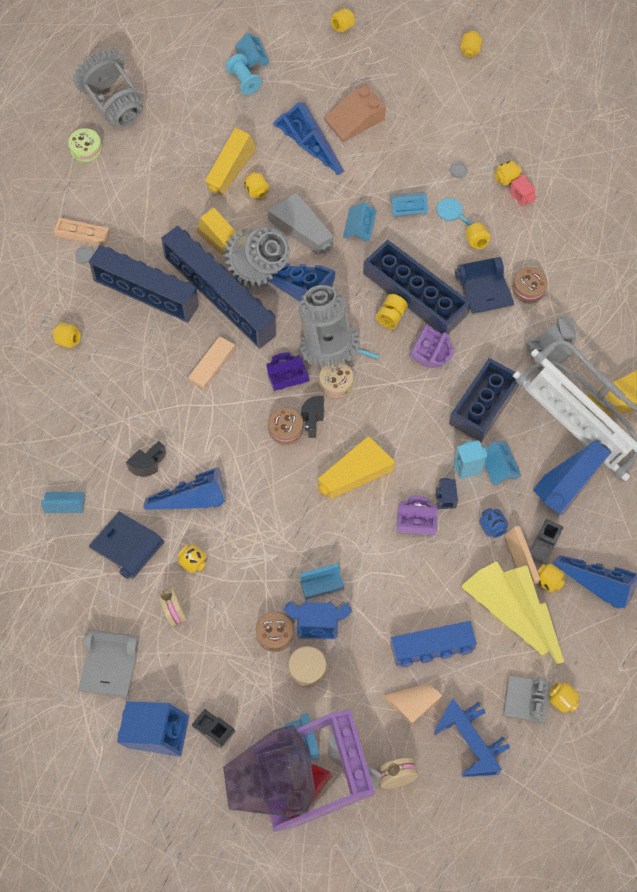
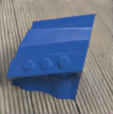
(317, 619)

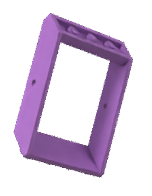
(352, 762)

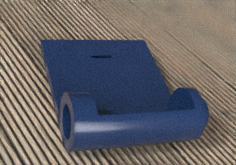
(484, 284)
(127, 544)

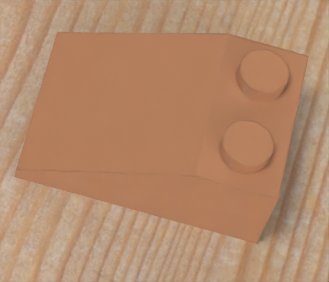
(356, 113)

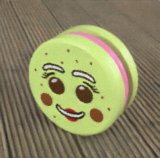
(85, 145)

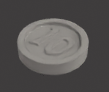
(458, 170)
(84, 254)

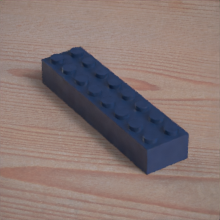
(219, 286)

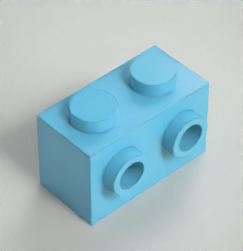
(470, 459)

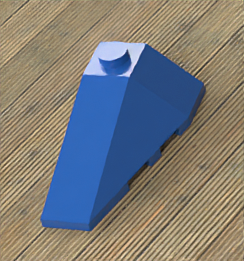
(299, 279)
(567, 480)
(202, 492)
(610, 585)

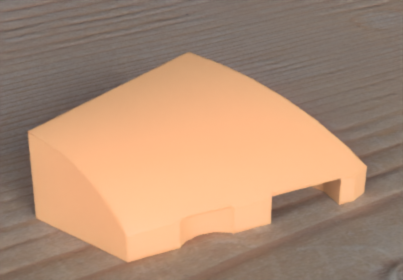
(414, 701)

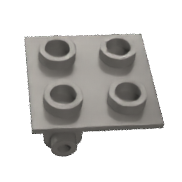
(551, 335)
(527, 699)

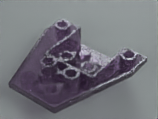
(271, 776)

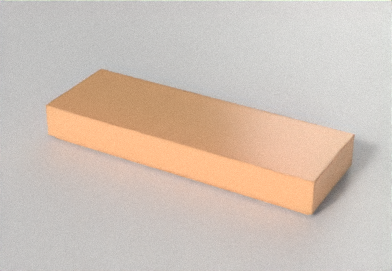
(81, 231)
(211, 362)
(520, 552)

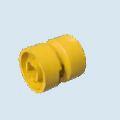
(391, 311)

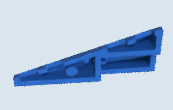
(304, 129)

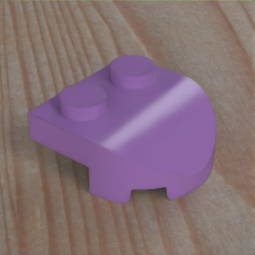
(432, 348)
(417, 516)

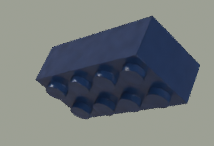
(484, 400)

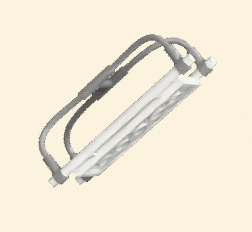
(569, 411)

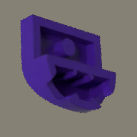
(286, 371)

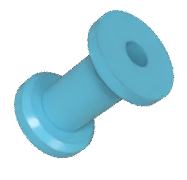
(249, 82)

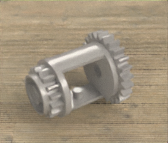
(99, 74)
(256, 254)
(326, 328)

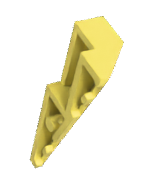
(522, 585)
(495, 593)

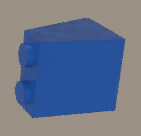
(153, 727)

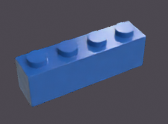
(433, 643)

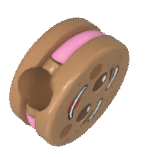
(529, 284)
(285, 425)
(274, 631)

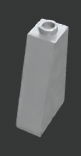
(301, 223)

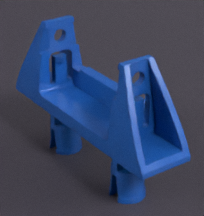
(486, 754)

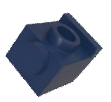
(447, 494)

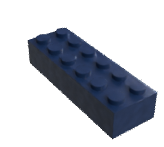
(144, 283)
(420, 288)

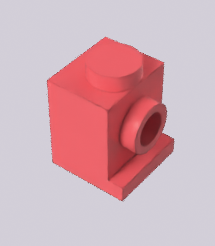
(523, 190)

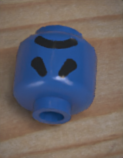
(493, 522)

